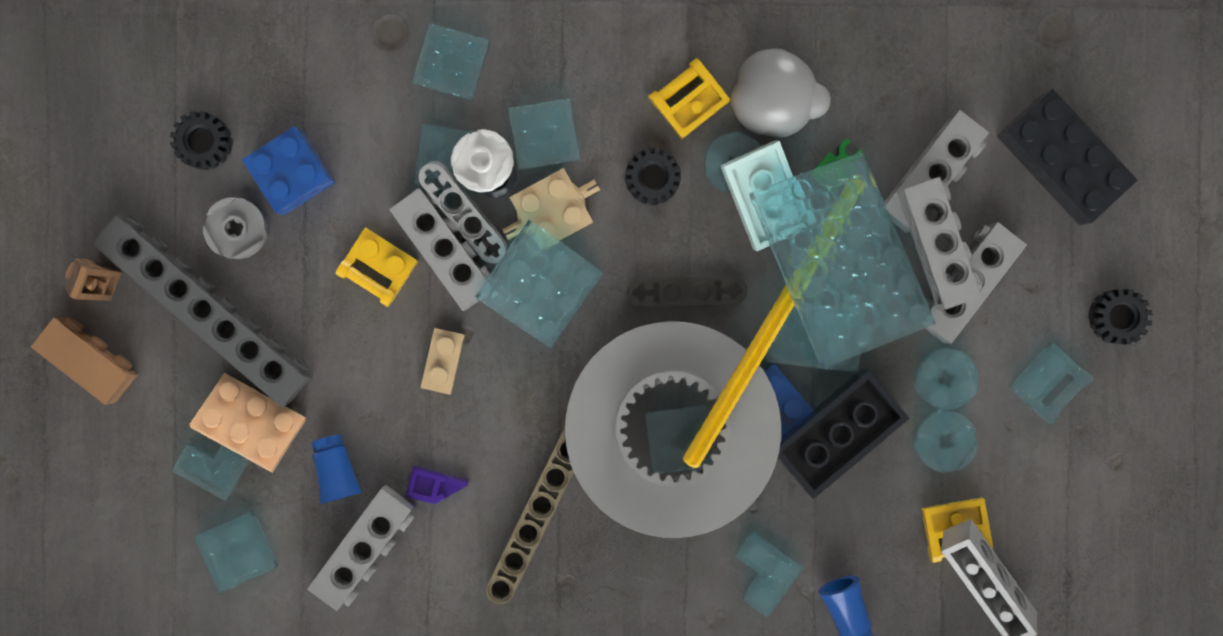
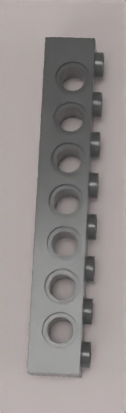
(115, 245)

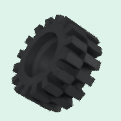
(183, 135)
(666, 163)
(1137, 323)

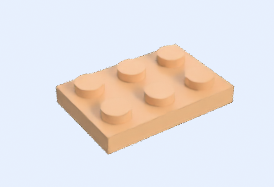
(247, 422)

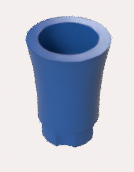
(334, 469)
(847, 606)

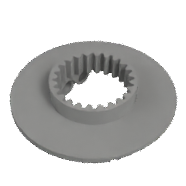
(692, 501)

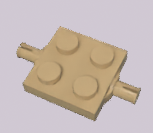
(553, 205)

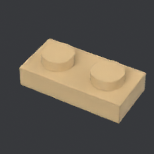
(442, 361)

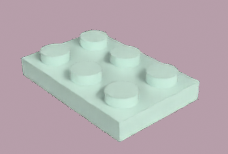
(751, 172)

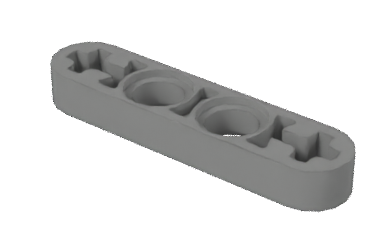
(459, 215)

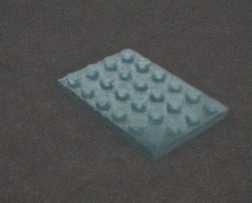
(842, 259)

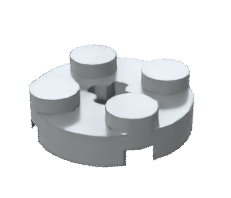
(218, 222)

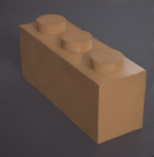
(85, 359)

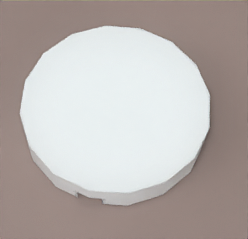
(482, 160)

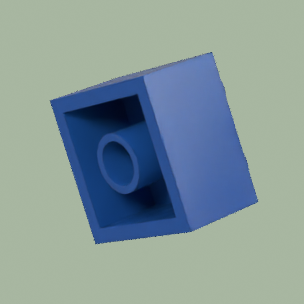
(288, 171)

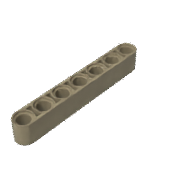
(539, 519)

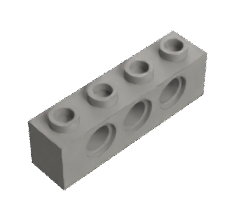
(957, 129)
(408, 214)
(924, 233)
(1005, 250)
(989, 580)
(328, 583)

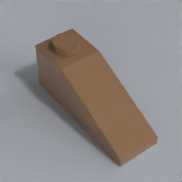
(91, 280)

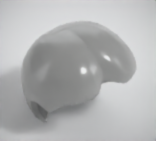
(777, 94)

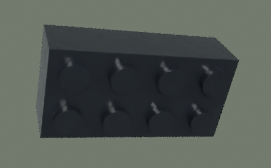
(1067, 158)
(840, 432)

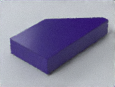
(432, 485)

